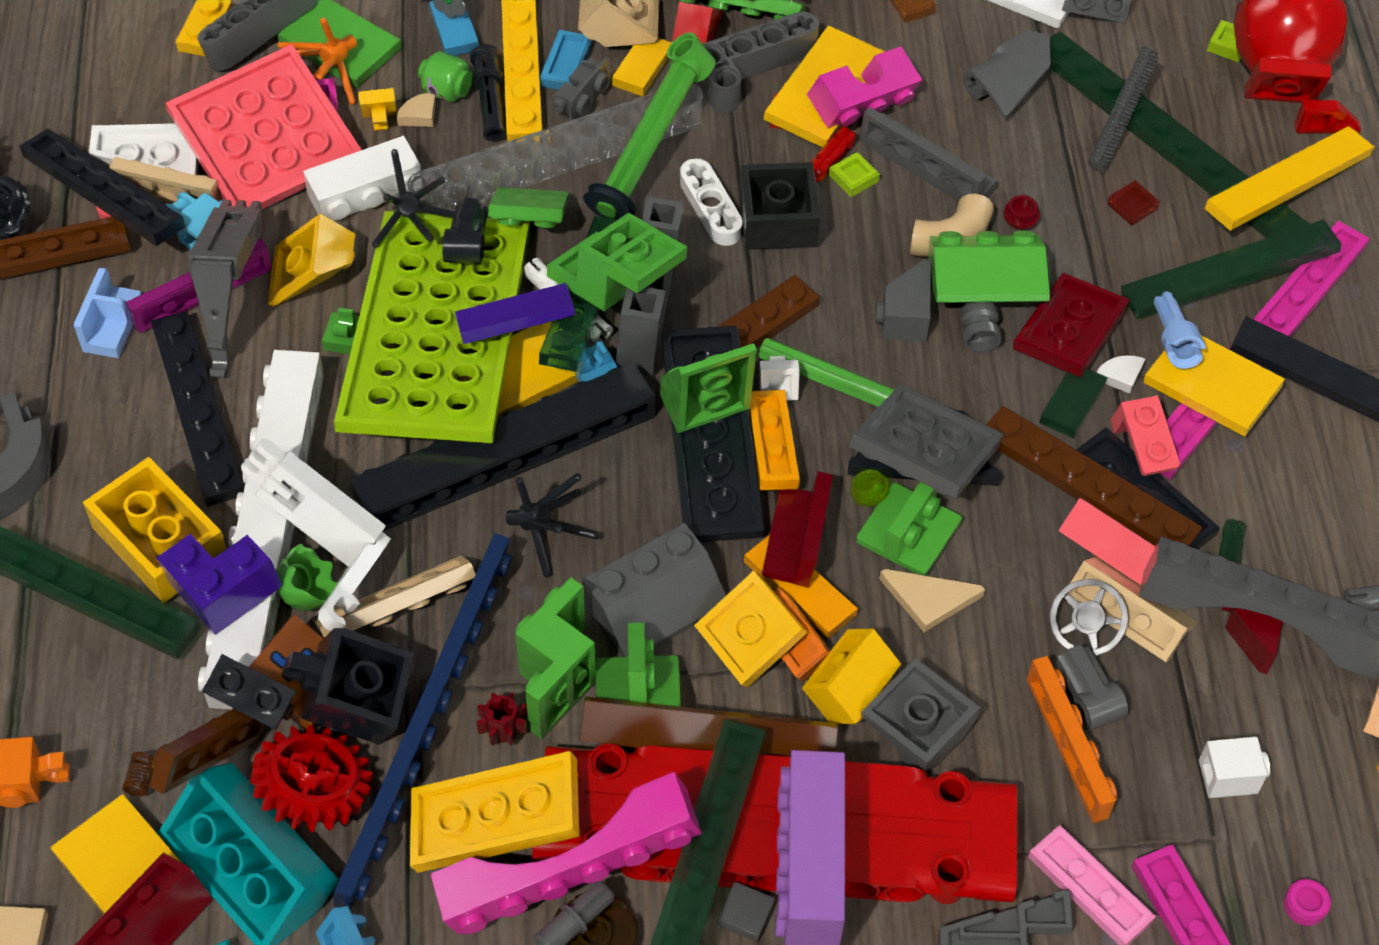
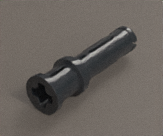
(488, 81)

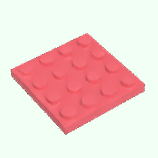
(262, 128)

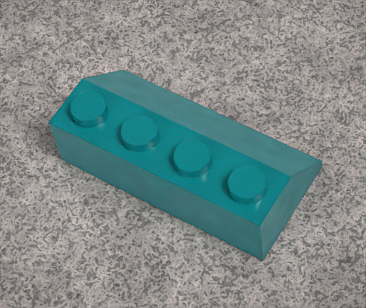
(245, 857)

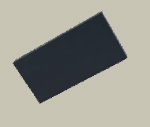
(1118, 458)

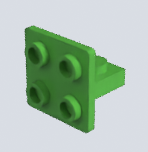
(910, 528)
(641, 674)

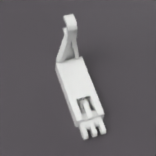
(323, 515)

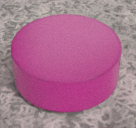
(1307, 902)

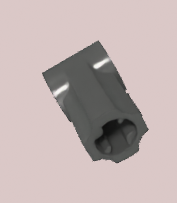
(1091, 691)

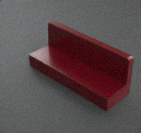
(797, 532)
(152, 908)

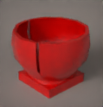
(1289, 46)

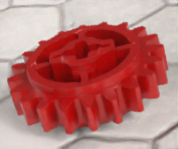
(310, 778)

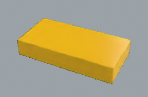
(641, 67)

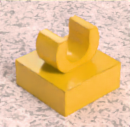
(378, 105)

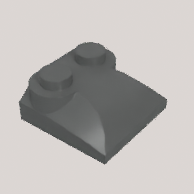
(921, 715)

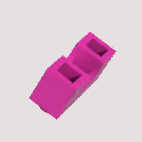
(844, 99)

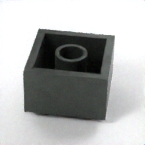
(779, 205)

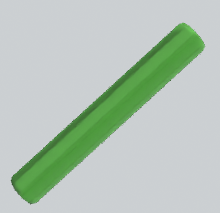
(828, 373)

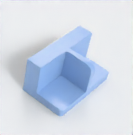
(104, 317)

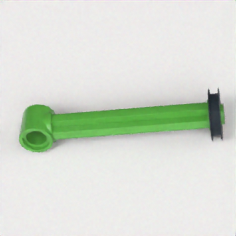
(688, 65)

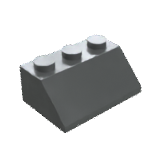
(660, 583)

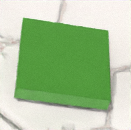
(535, 205)

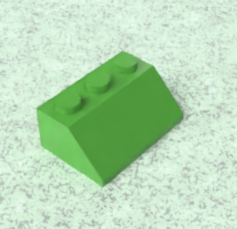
(988, 267)

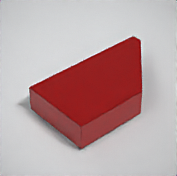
(1324, 117)

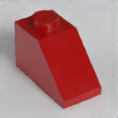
(697, 19)

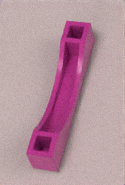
(649, 821)

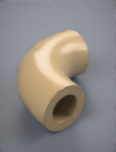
(971, 216)

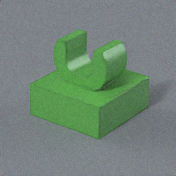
(340, 331)

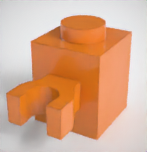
(24, 769)

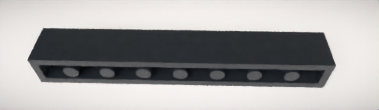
(521, 442)

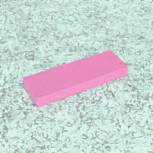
(1091, 886)

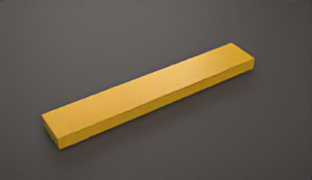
(1288, 178)

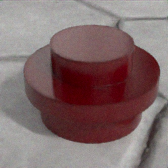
(1021, 212)

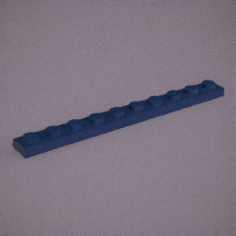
(420, 731)

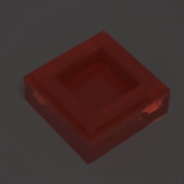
(1133, 203)

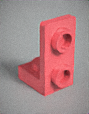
(1148, 434)

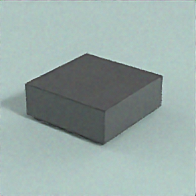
(746, 911)

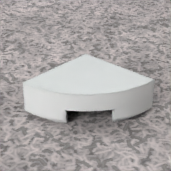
(1122, 371)

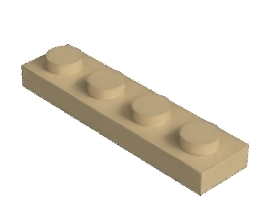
(409, 593)

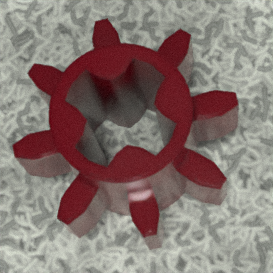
(502, 718)

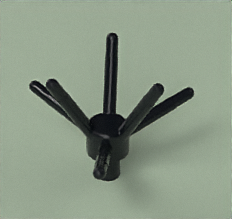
(408, 204)
(537, 516)

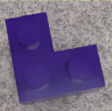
(222, 586)

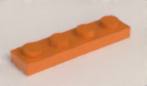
(1066, 728)

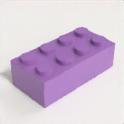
(811, 849)

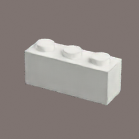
(358, 179)

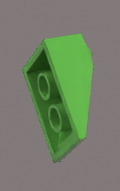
(709, 388)

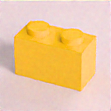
(851, 676)

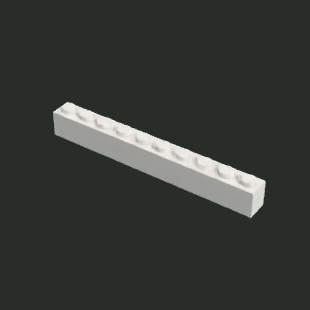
(287, 420)

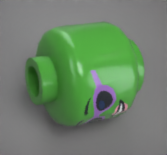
(445, 76)

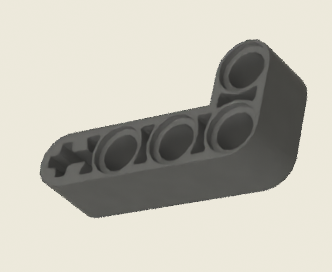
(247, 28)
(754, 53)

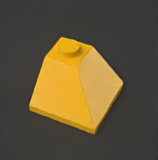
(309, 258)

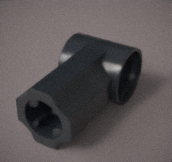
(466, 238)

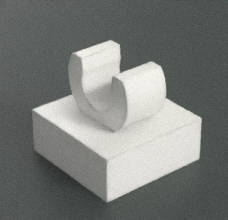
(780, 375)

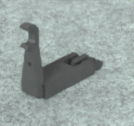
(214, 264)

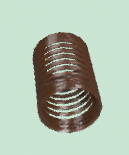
(142, 763)

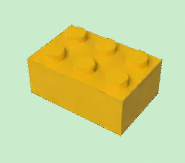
(144, 517)

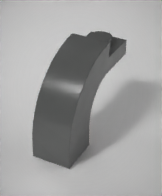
(24, 458)

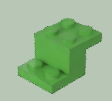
(615, 259)
(555, 657)

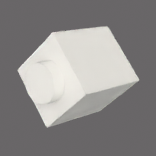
(1233, 767)

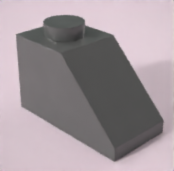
(906, 305)

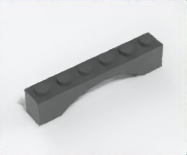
(1193, 579)

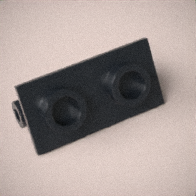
(250, 692)

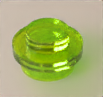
(869, 488)

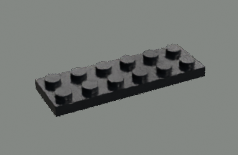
(715, 459)

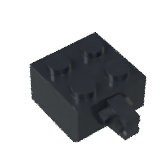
(352, 684)

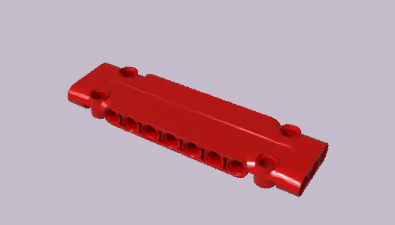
(894, 825)

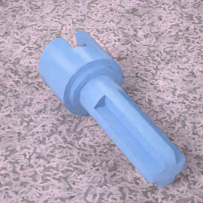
(1181, 337)

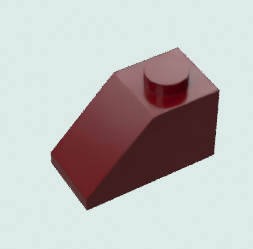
(1255, 635)

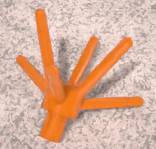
(331, 53)

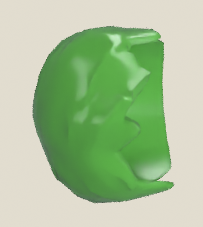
(305, 579)

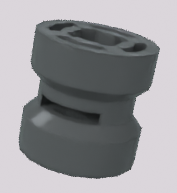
(980, 326)

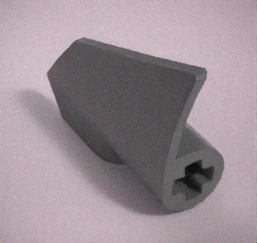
(1010, 71)

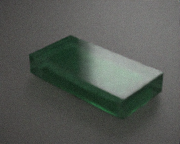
(1073, 402)

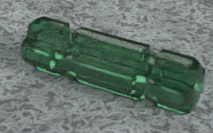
(1232, 540)

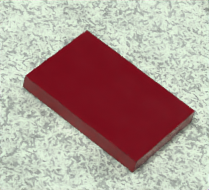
(1071, 324)

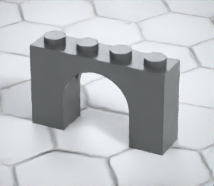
(645, 311)

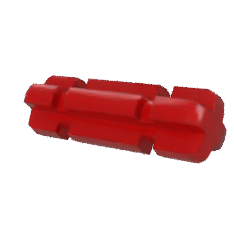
(832, 152)

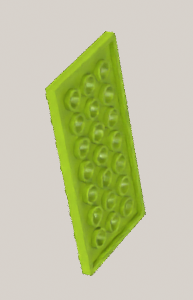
(377, 330)

